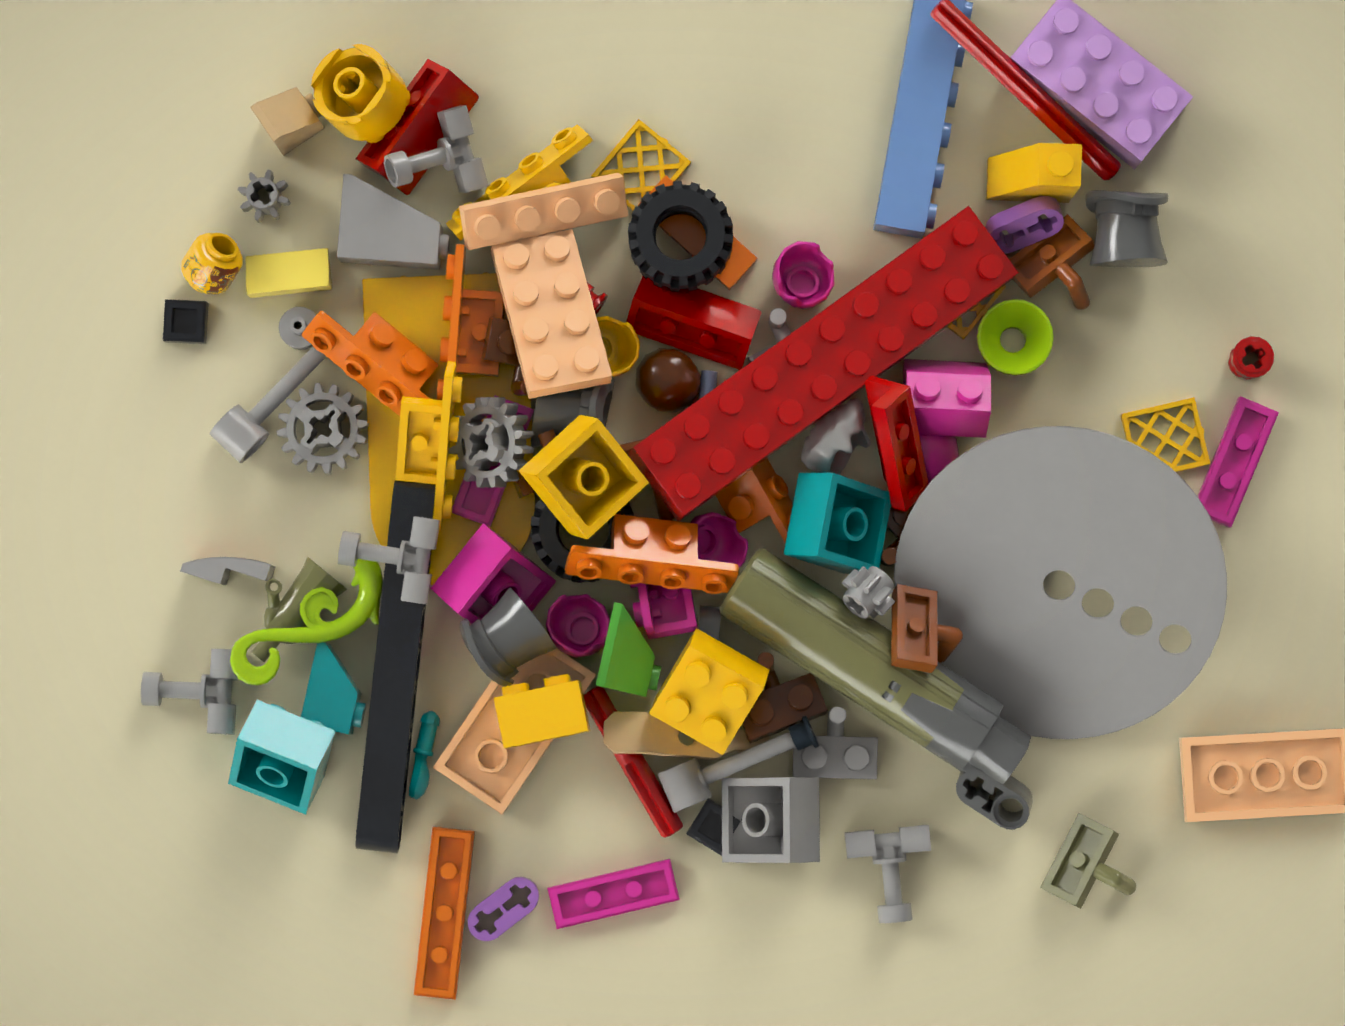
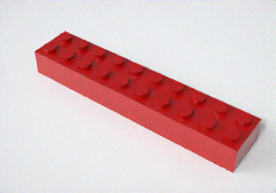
(822, 363)

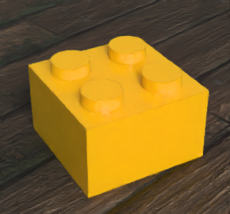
(584, 476)
(709, 691)
(541, 713)

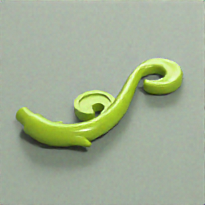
(370, 581)

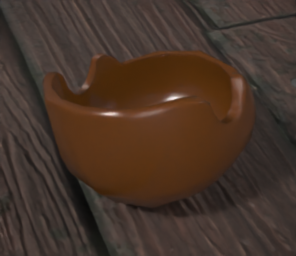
(668, 380)

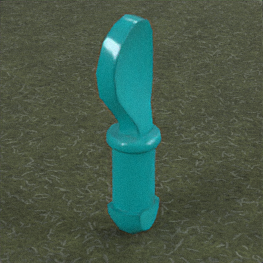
(423, 749)

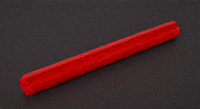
(1024, 88)

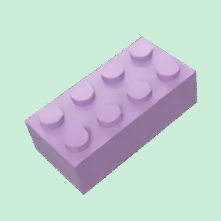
(1101, 81)

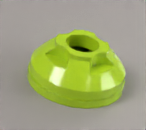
(1030, 322)

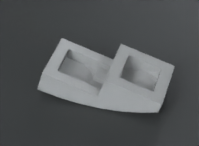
(219, 568)

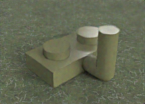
(1082, 862)

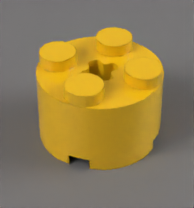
(359, 93)

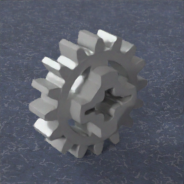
(334, 412)
(491, 442)

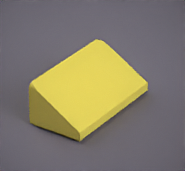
(288, 273)

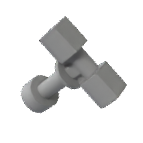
(451, 152)
(410, 558)
(213, 692)
(889, 850)

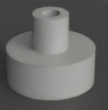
(288, 325)

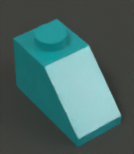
(332, 693)

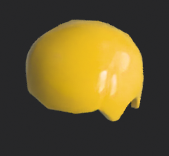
(620, 344)

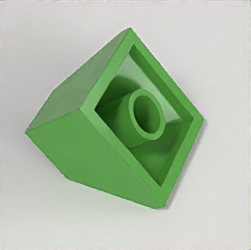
(626, 657)

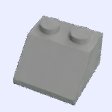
(777, 820)

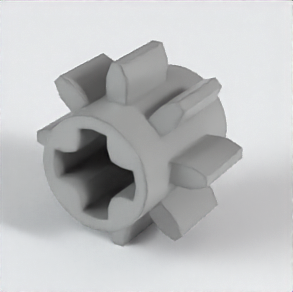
(252, 195)
(868, 592)

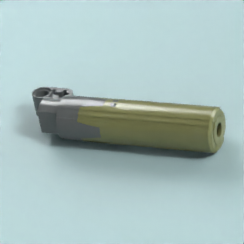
(855, 659)

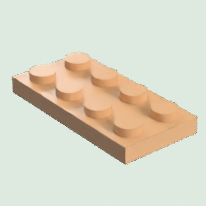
(551, 314)
(476, 752)
(1263, 775)

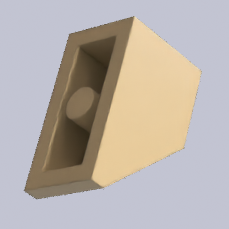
(288, 118)

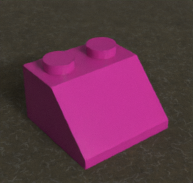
(949, 396)
(484, 574)

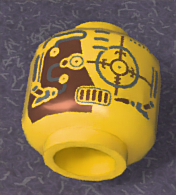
(212, 263)

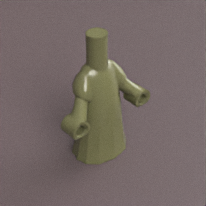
(287, 611)

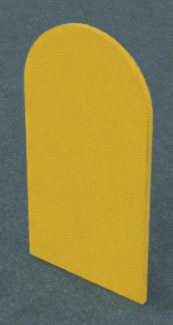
(416, 311)

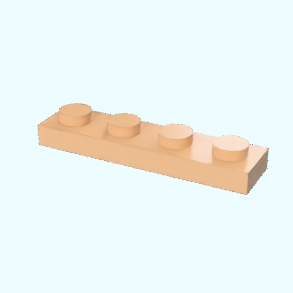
(543, 211)

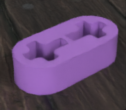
(1025, 223)
(510, 916)

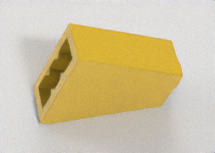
(1035, 172)

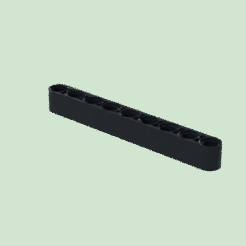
(393, 686)

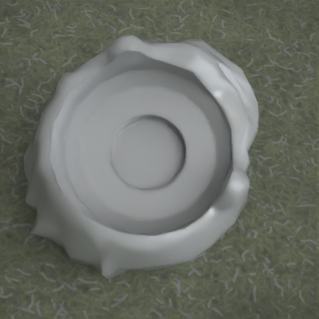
(835, 438)

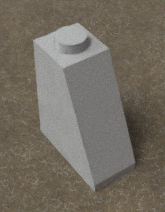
(386, 231)

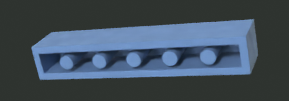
(919, 124)

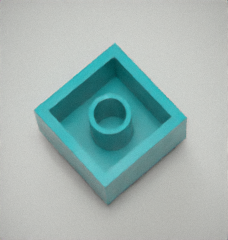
(837, 522)
(281, 756)

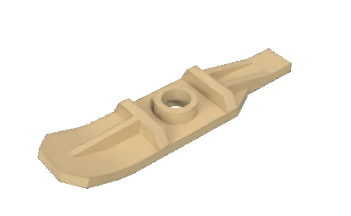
(645, 734)

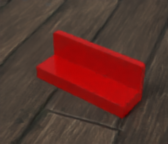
(419, 127)
(694, 322)
(897, 440)

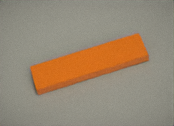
(444, 913)

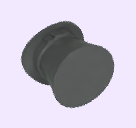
(1126, 228)
(561, 409)
(506, 638)

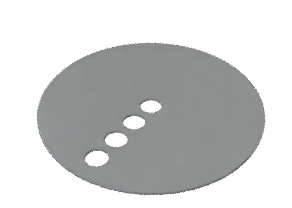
(1109, 520)

